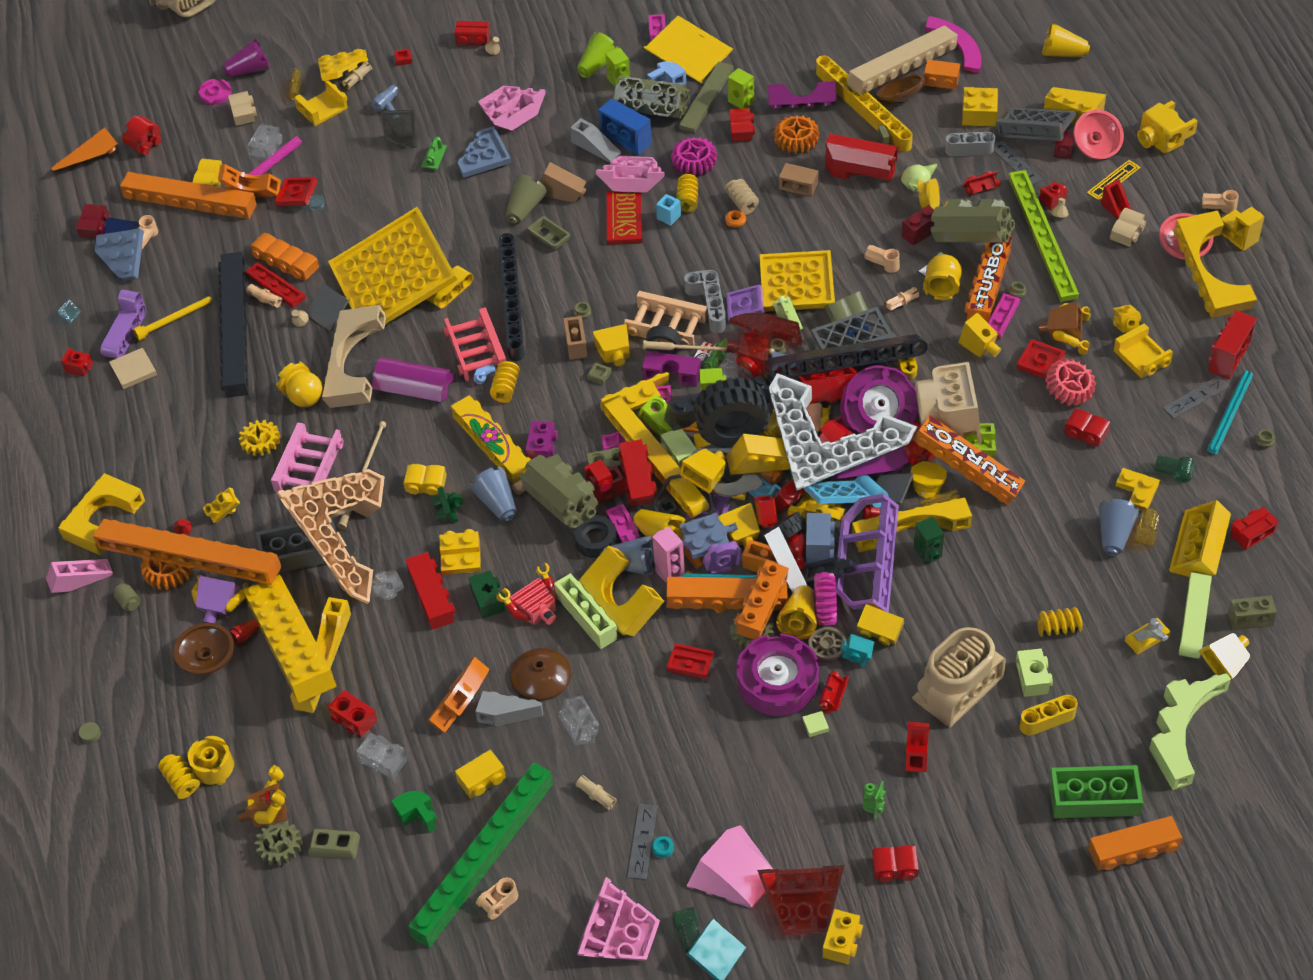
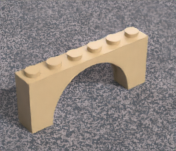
(351, 328)

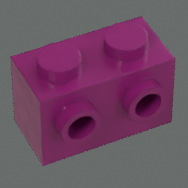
(541, 439)

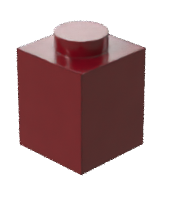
(1064, 148)

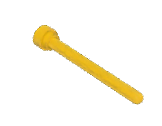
(142, 331)

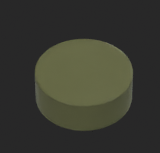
(89, 732)

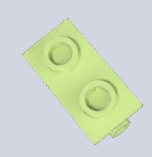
(785, 309)

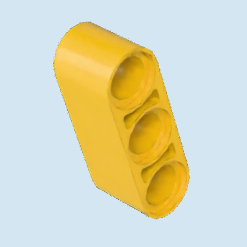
(450, 292)
(1041, 721)

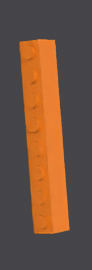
(188, 195)

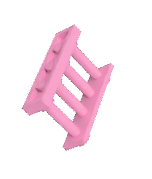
(295, 450)

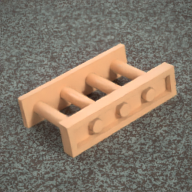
(667, 306)

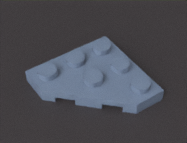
(484, 153)
(121, 252)

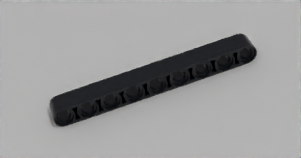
(511, 297)
(854, 359)

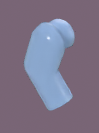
(481, 373)

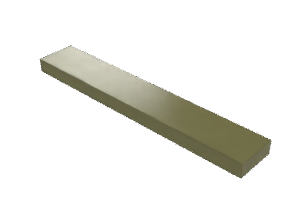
(706, 97)

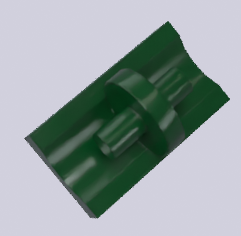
(449, 502)

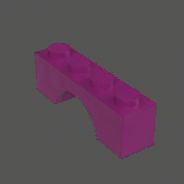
(780, 95)

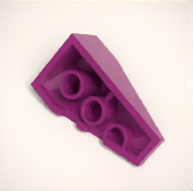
(889, 461)

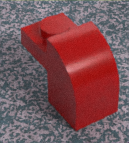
(917, 747)

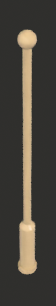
(670, 346)
(342, 524)

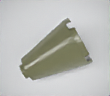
(524, 198)

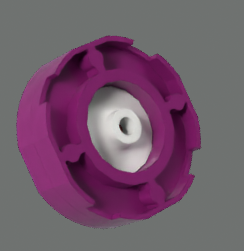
(873, 386)
(777, 675)

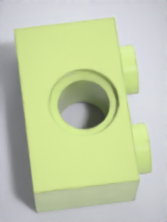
(1033, 683)

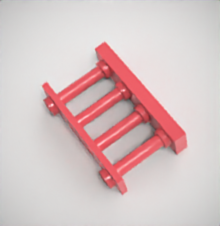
(487, 334)

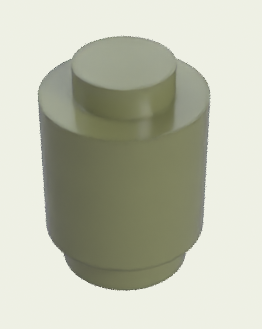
(126, 597)

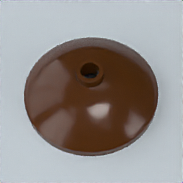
(901, 88)
(202, 641)
(541, 682)

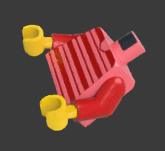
(534, 601)

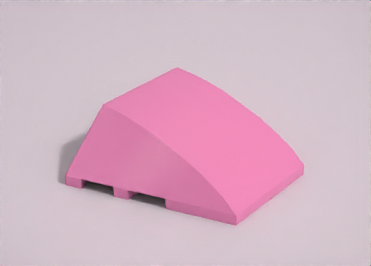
(511, 106)
(631, 174)
(731, 869)
(617, 927)

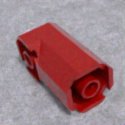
(859, 156)

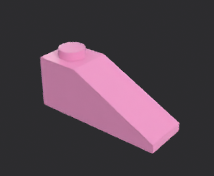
(75, 574)

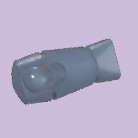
(384, 99)

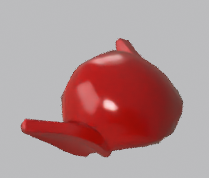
(797, 546)

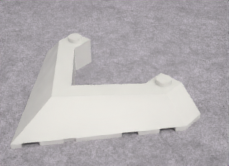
(815, 460)

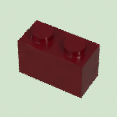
(918, 225)

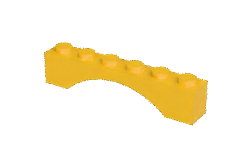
(949, 515)
(332, 627)

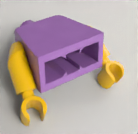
(216, 597)

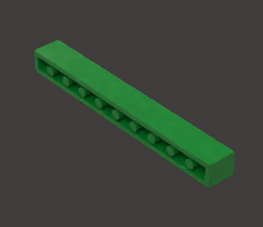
(480, 855)

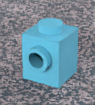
(668, 209)

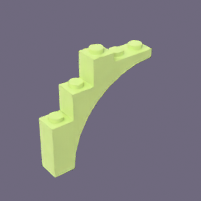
(1169, 746)

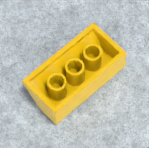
(1200, 539)

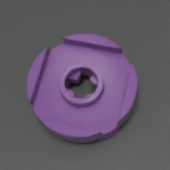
(722, 557)

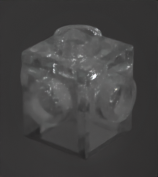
(386, 584)

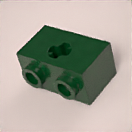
(928, 540)
(484, 590)

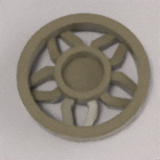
(827, 643)

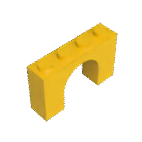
(105, 492)
(599, 583)

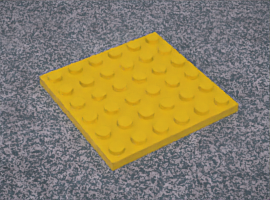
(394, 267)

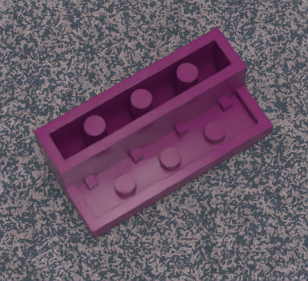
(412, 379)

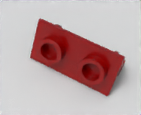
(974, 184)
(831, 700)

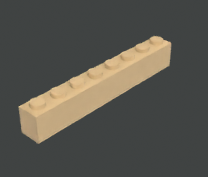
(902, 60)

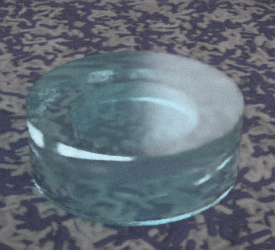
(316, 202)

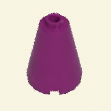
(247, 60)

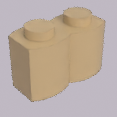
(242, 108)
(1127, 227)

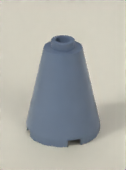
(494, 491)
(1116, 524)
(640, 555)

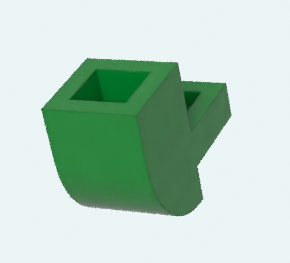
(415, 805)

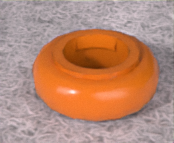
(735, 223)

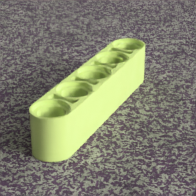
(1195, 615)

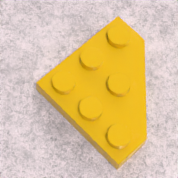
(333, 66)

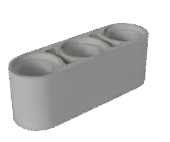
(969, 144)

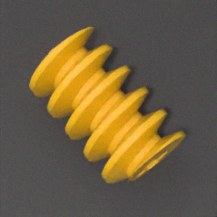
(687, 192)
(504, 381)
(1059, 620)
(179, 775)

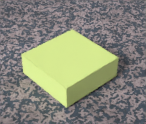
(815, 724)

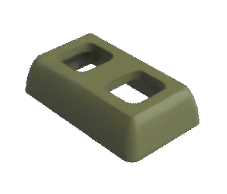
(554, 229)
(330, 850)

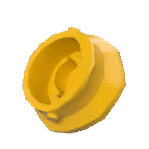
(929, 193)
(928, 478)

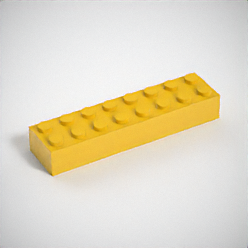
(290, 639)

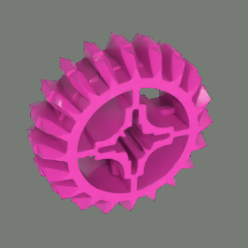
(694, 156)
(825, 598)

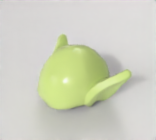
(915, 173)

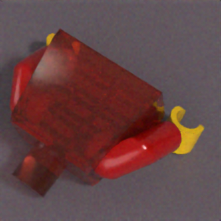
(750, 352)

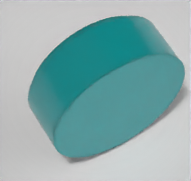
(663, 847)

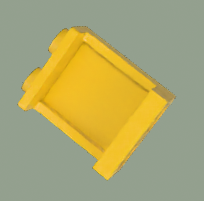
(1141, 352)

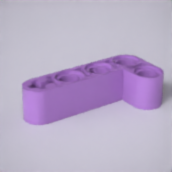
(121, 332)

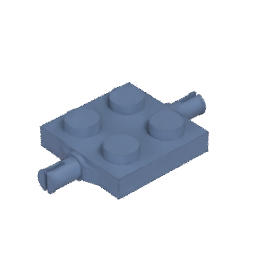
(703, 533)

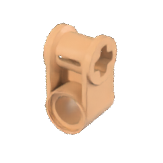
(496, 901)

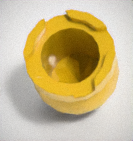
(942, 277)
(300, 385)

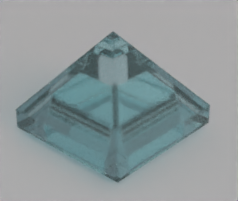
(69, 311)

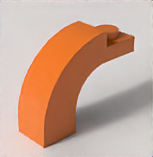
(261, 185)

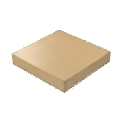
(133, 368)

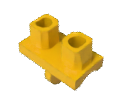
(223, 504)

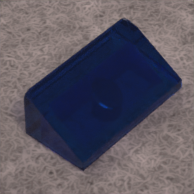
(117, 225)

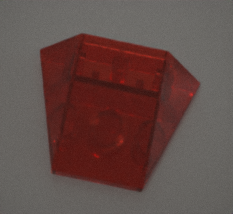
(770, 325)
(802, 897)

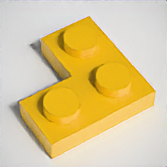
(1141, 486)

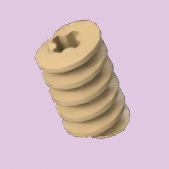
(742, 196)

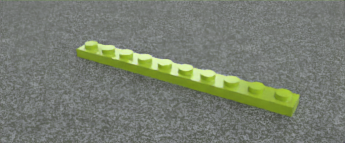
(1043, 236)

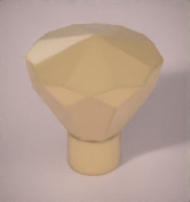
(493, 47)
(1060, 209)
(299, 318)

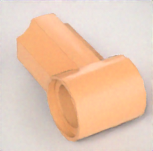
(1226, 202)
(149, 227)
(886, 258)

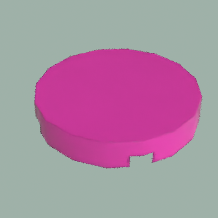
(214, 92)

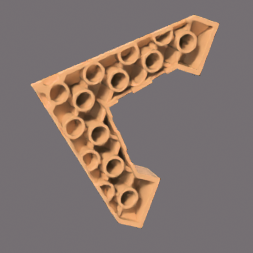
(320, 502)

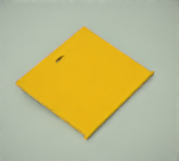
(689, 47)

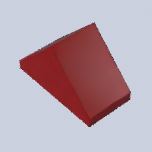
(1114, 198)

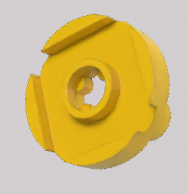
(814, 507)

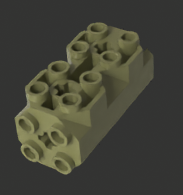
(652, 96)
(965, 223)
(560, 492)

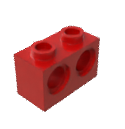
(354, 711)

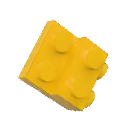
(460, 552)

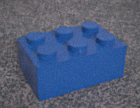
(625, 126)

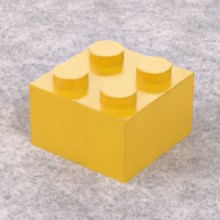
(980, 106)

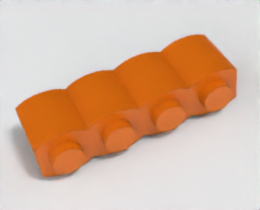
(286, 257)

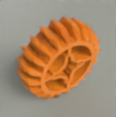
(806, 132)
(168, 576)

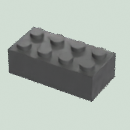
(291, 547)

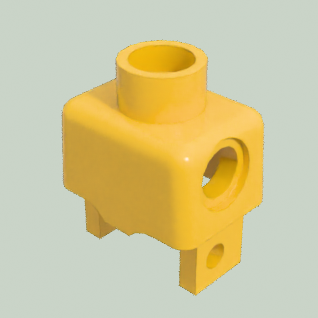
(1160, 125)

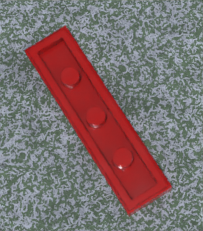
(275, 284)

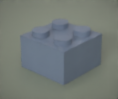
(819, 537)

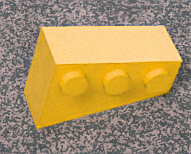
(1074, 100)
(757, 454)

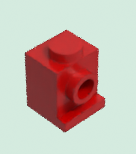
(1054, 192)
(76, 362)
(599, 476)

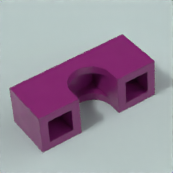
(686, 367)

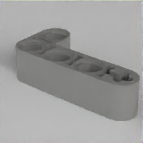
(708, 284)

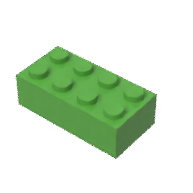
(1095, 791)

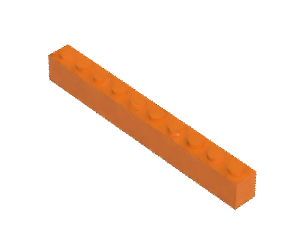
(187, 551)

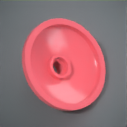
(1105, 129)
(1171, 243)

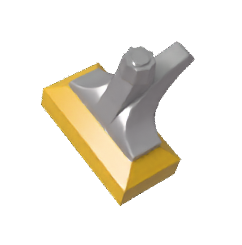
(1147, 636)

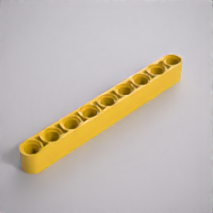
(864, 104)
(662, 464)

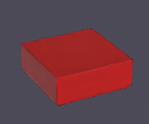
(403, 57)

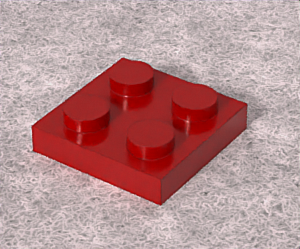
(296, 191)
(1039, 358)

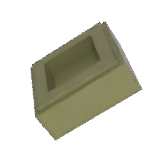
(883, 135)
(599, 373)

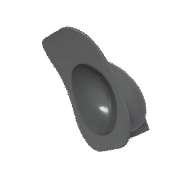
(730, 484)

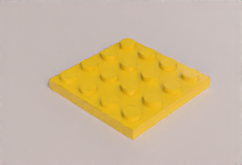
(801, 276)

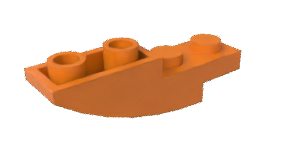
(459, 695)

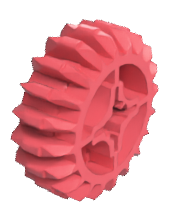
(1075, 382)

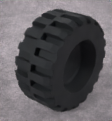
(725, 397)

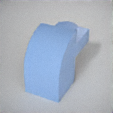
(668, 72)

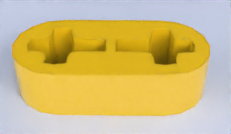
(911, 363)

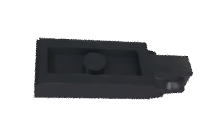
(835, 565)

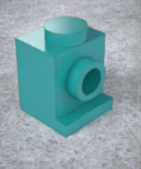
(857, 649)

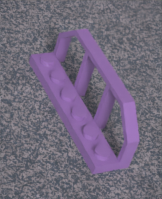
(885, 550)

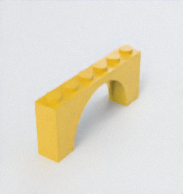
(1218, 296)

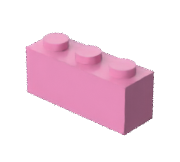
(668, 554)

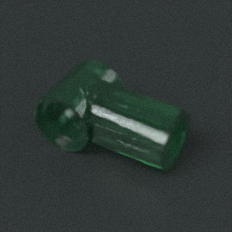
(1180, 468)
(687, 924)

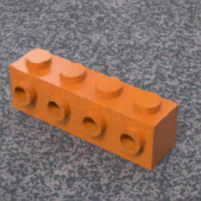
(762, 600)
(1135, 843)

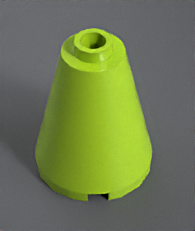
(594, 54)

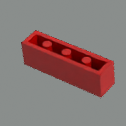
(430, 591)

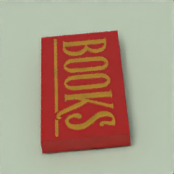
(624, 217)

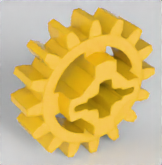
(259, 438)

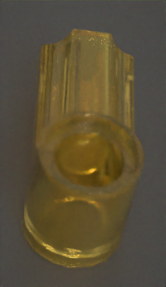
(1147, 531)

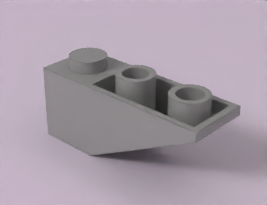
(591, 139)
(503, 709)

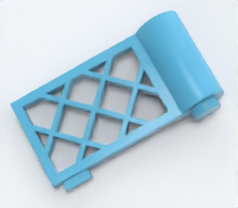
(845, 490)

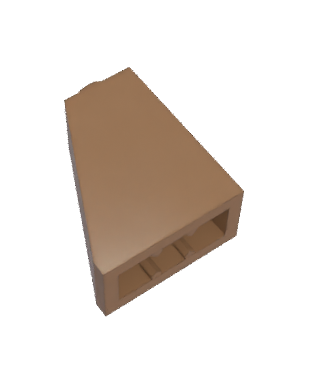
(562, 184)

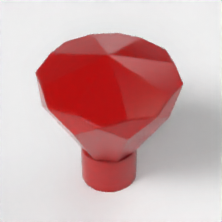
(182, 526)

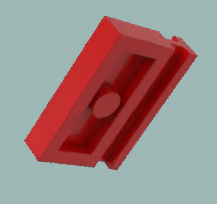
(690, 661)

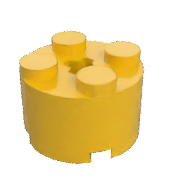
(211, 760)

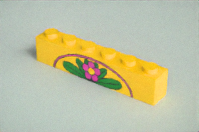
(490, 437)

